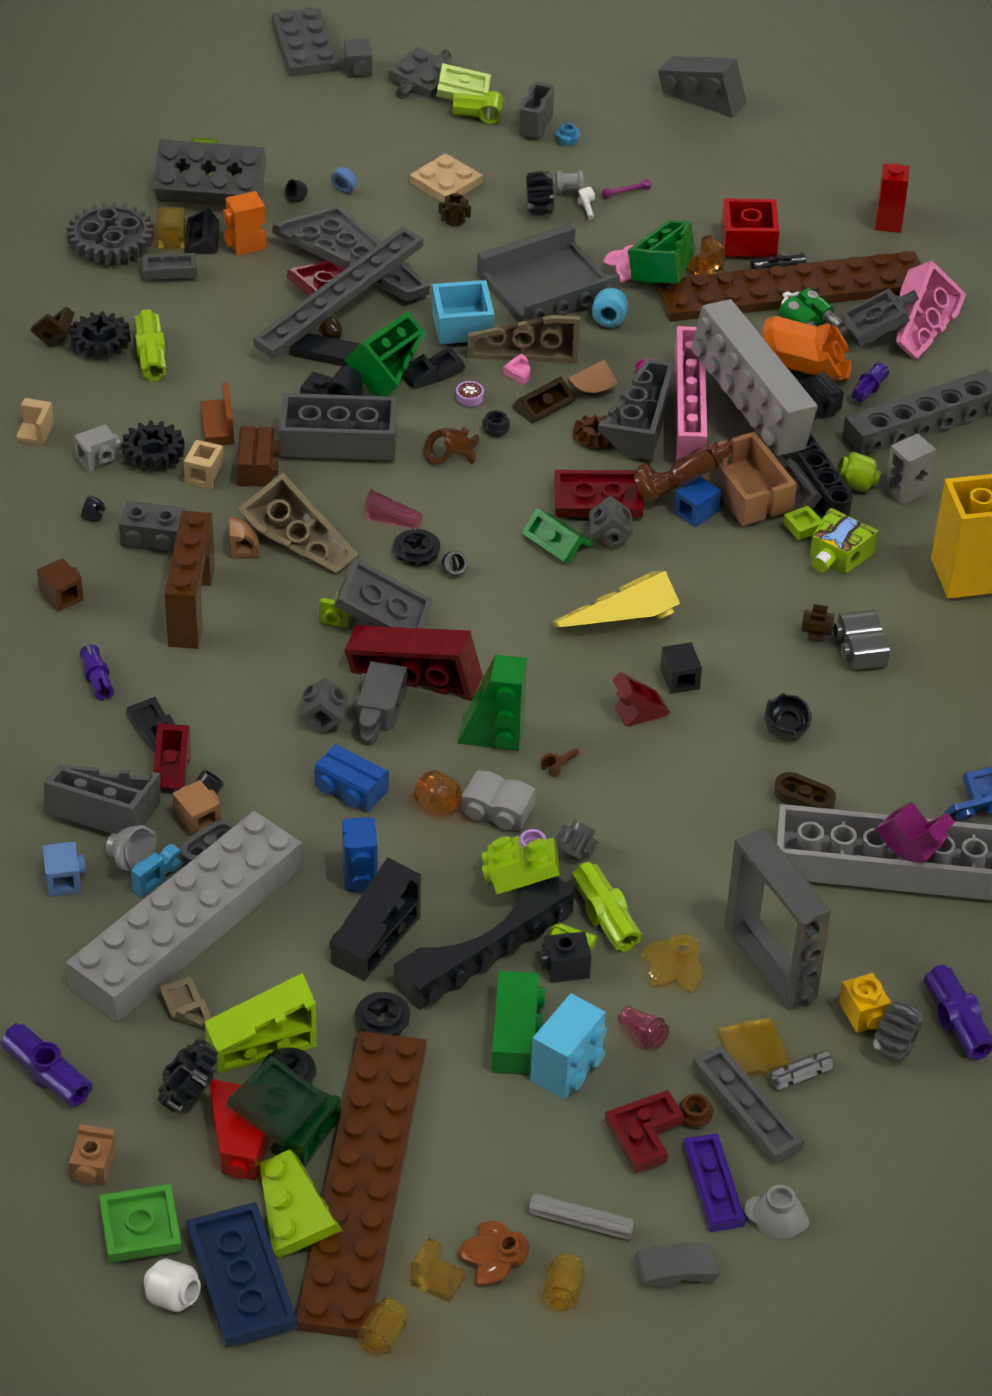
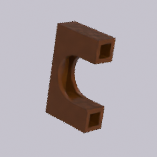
(189, 570)

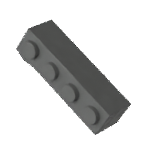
(639, 415)

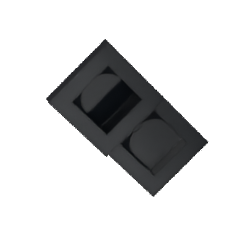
(441, 366)
(145, 717)

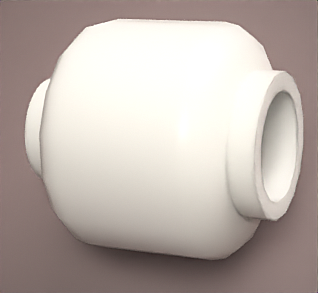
(172, 1285)

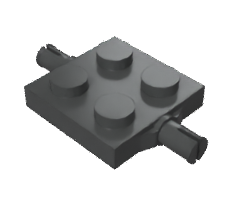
(419, 72)
(876, 316)

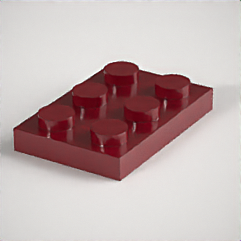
(584, 489)

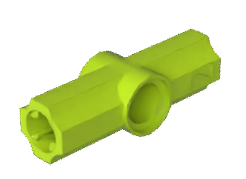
(150, 345)
(606, 907)

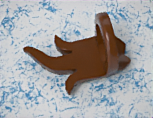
(455, 443)

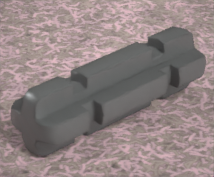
(801, 1070)

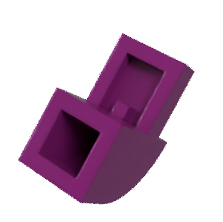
(912, 835)

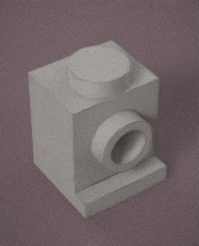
(97, 447)

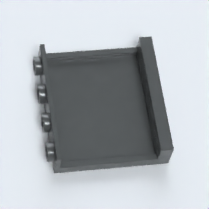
(543, 275)

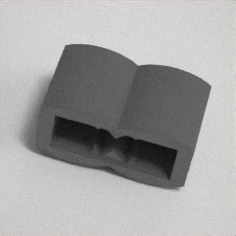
(536, 110)
(862, 640)

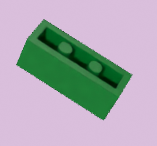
(516, 1021)

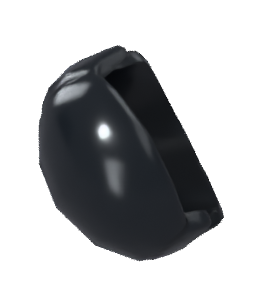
(787, 716)

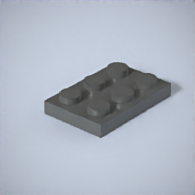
(380, 598)

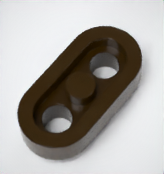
(803, 791)

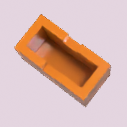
(243, 219)

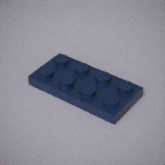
(241, 1274)

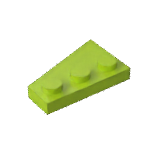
(293, 1205)

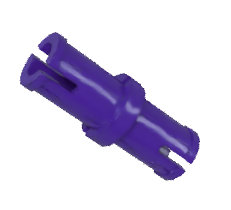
(96, 672)

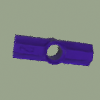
(959, 1012)
(46, 1064)

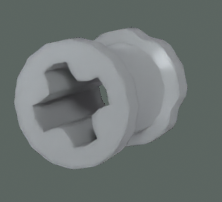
(569, 182)

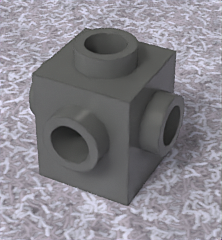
(610, 522)
(323, 705)

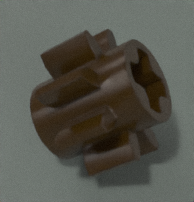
(454, 209)
(817, 622)

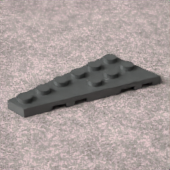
(342, 241)

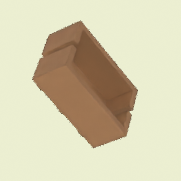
(753, 481)

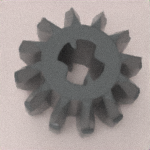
(898, 1031)

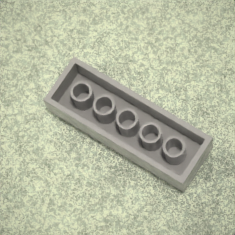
(754, 377)

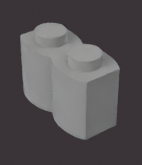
(498, 800)

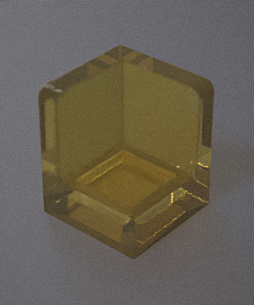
(435, 1275)

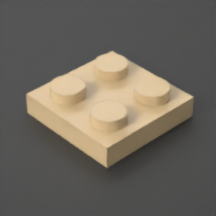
(444, 177)

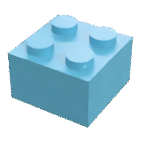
(461, 309)
(568, 1046)

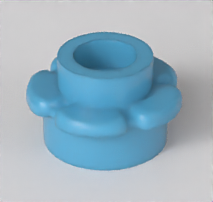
(567, 134)

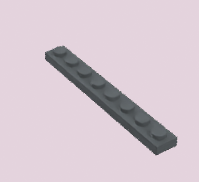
(337, 292)

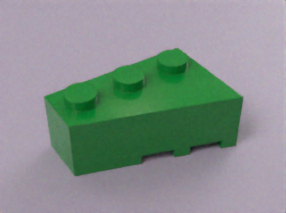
(663, 253)
(386, 354)
(497, 707)

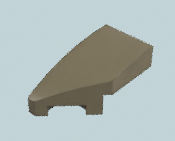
(184, 1002)

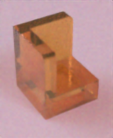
(710, 257)

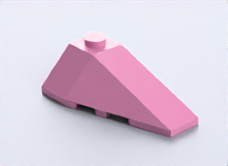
(937, 305)

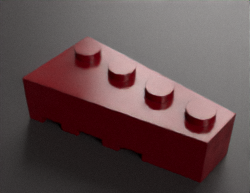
(432, 656)

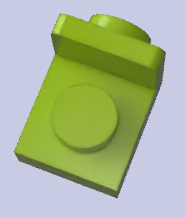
(332, 615)

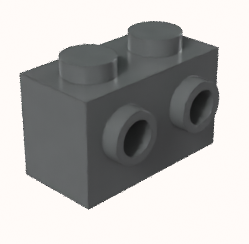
(149, 526)

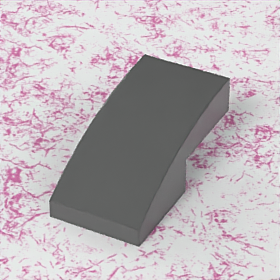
(670, 1264)

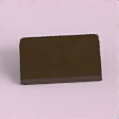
(544, 400)

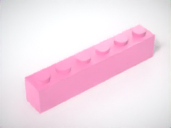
(689, 395)

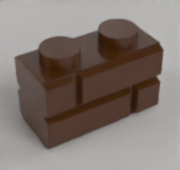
(256, 456)

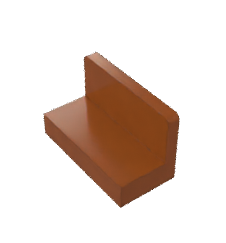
(218, 419)

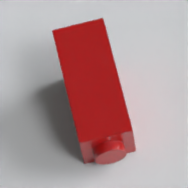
(892, 197)
(238, 1141)

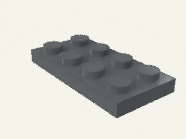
(305, 41)

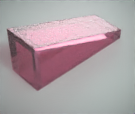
(390, 511)

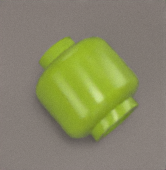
(859, 471)

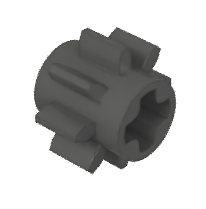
(577, 839)

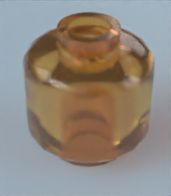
(437, 793)

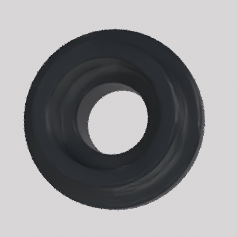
(496, 423)

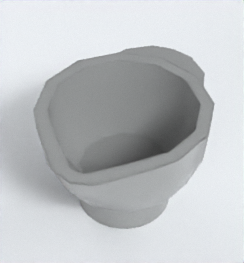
(131, 846)
(777, 1213)

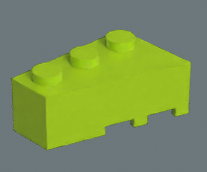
(264, 1024)

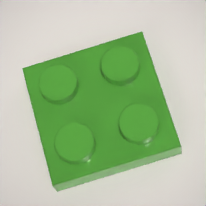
(140, 1223)

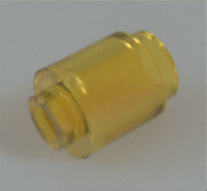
(563, 1282)
(383, 1326)

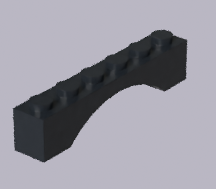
(436, 970)

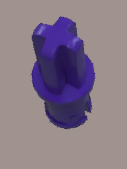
(870, 382)

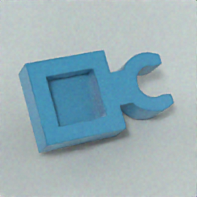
(151, 872)

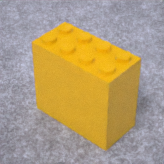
(964, 536)

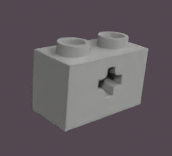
(910, 469)

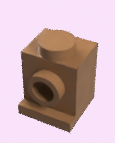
(92, 1155)

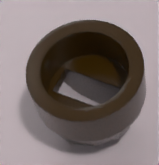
(331, 328)

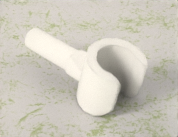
(586, 197)

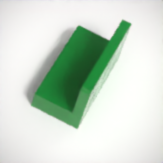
(555, 535)

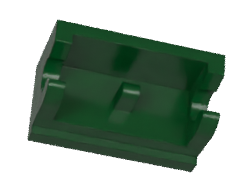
(313, 1132)

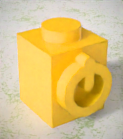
(864, 1002)

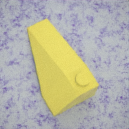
(637, 599)

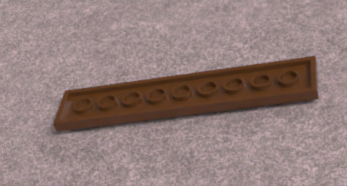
(763, 289)
(363, 1184)

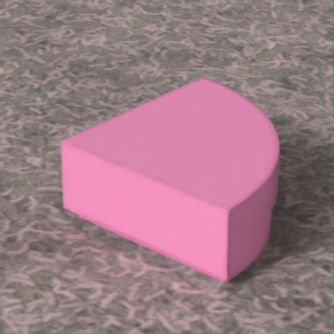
(518, 369)

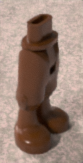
(698, 462)

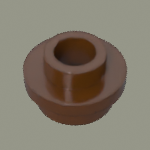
(696, 1103)

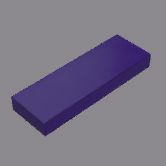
(714, 1182)

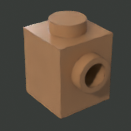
(196, 806)

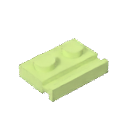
(461, 80)

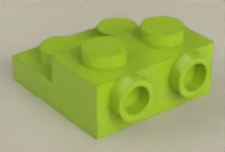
(513, 866)

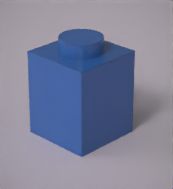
(697, 501)

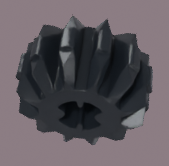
(540, 192)

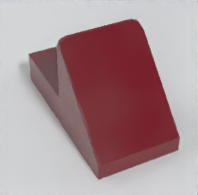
(637, 701)
(172, 754)

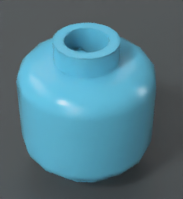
(610, 307)

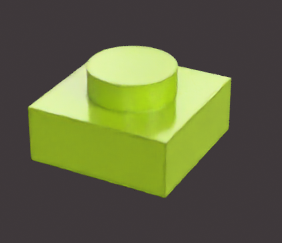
(802, 522)

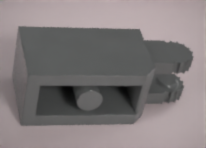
(379, 699)

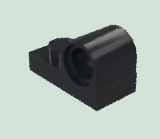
(345, 382)

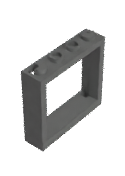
(761, 861)

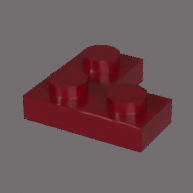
(637, 1127)

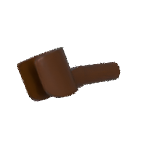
(555, 762)

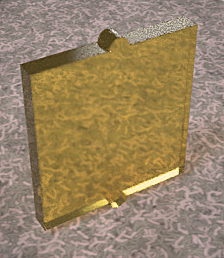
(755, 1046)

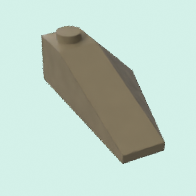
(539, 339)
(294, 522)

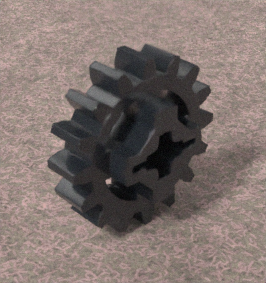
(100, 335)
(153, 445)
(187, 1075)

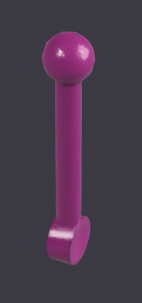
(645, 184)

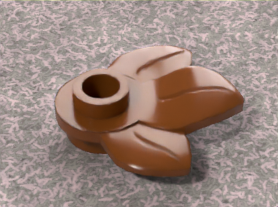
(490, 1252)

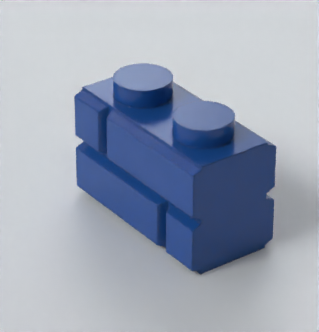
(351, 778)
(359, 852)

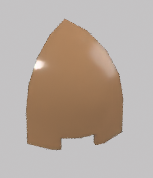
(593, 379)
(243, 539)

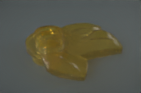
(672, 964)

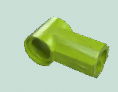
(479, 106)

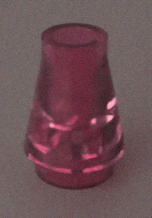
(645, 1027)

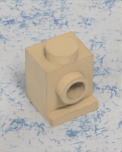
(203, 464)

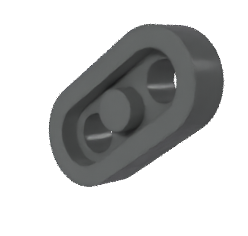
(203, 839)

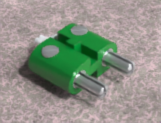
(808, 308)

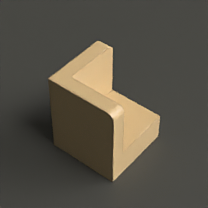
(37, 421)

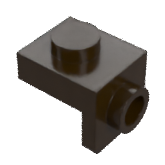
(53, 328)

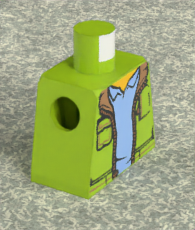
(841, 543)

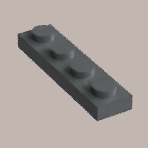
(748, 1104)

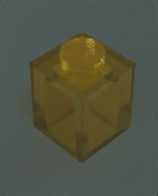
(171, 227)

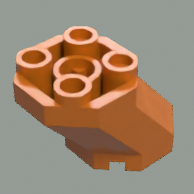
(808, 347)

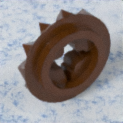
(585, 434)

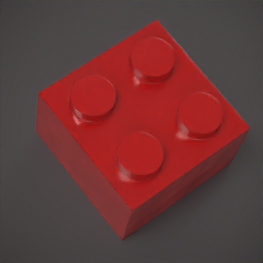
(750, 227)

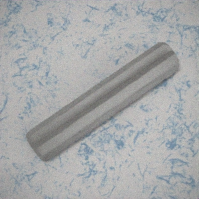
(581, 1216)

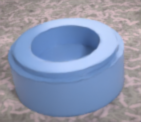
(344, 180)

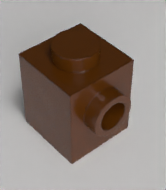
(60, 584)

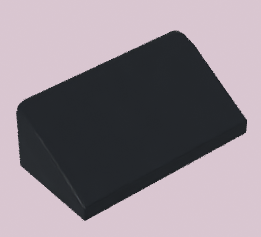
(202, 233)

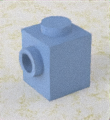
(63, 868)

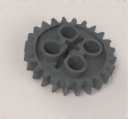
(110, 233)

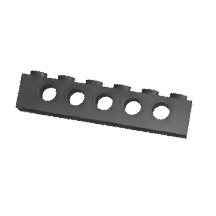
(919, 413)

